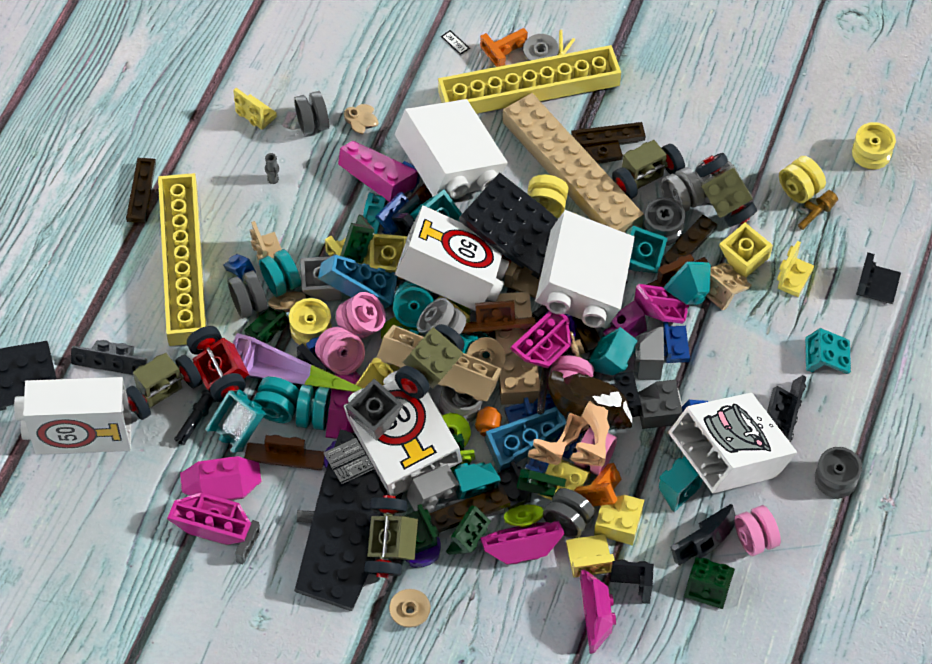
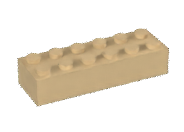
(466, 376)
(517, 377)

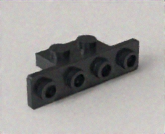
(107, 357)
(785, 405)

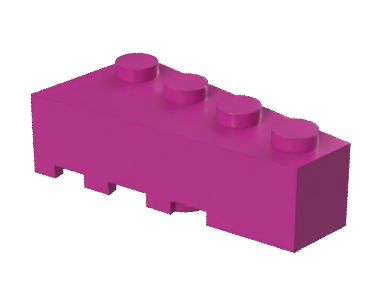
(377, 170)

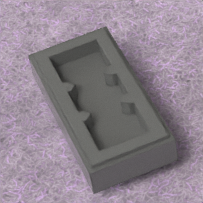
(245, 547)

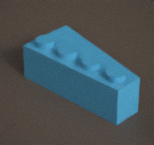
(354, 278)
(516, 439)

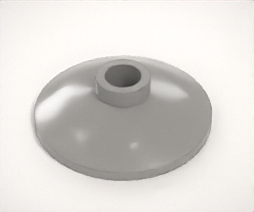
(538, 43)

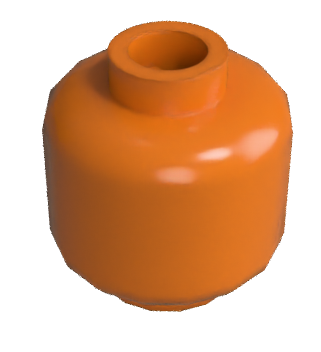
(487, 419)

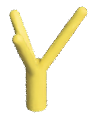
(561, 51)

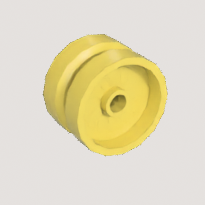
(873, 145)
(802, 179)
(549, 192)
(309, 320)

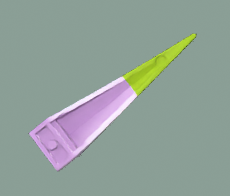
(264, 361)

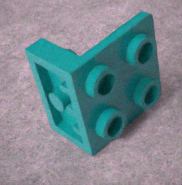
(828, 350)

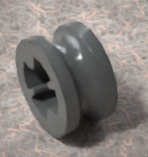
(458, 401)

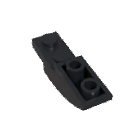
(709, 536)

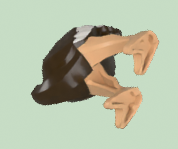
(584, 404)

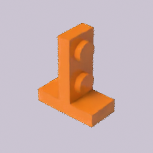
(497, 50)
(601, 489)

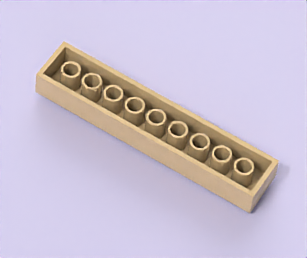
(566, 159)

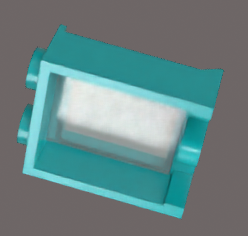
(236, 419)

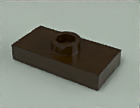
(605, 152)

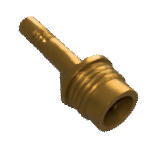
(825, 202)

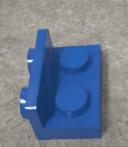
(388, 211)
(675, 344)

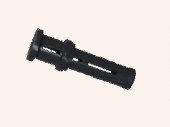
(200, 410)

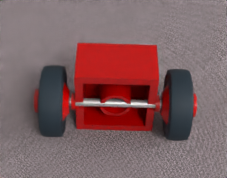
(217, 362)

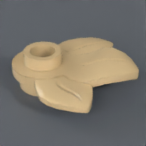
(361, 117)
(576, 346)

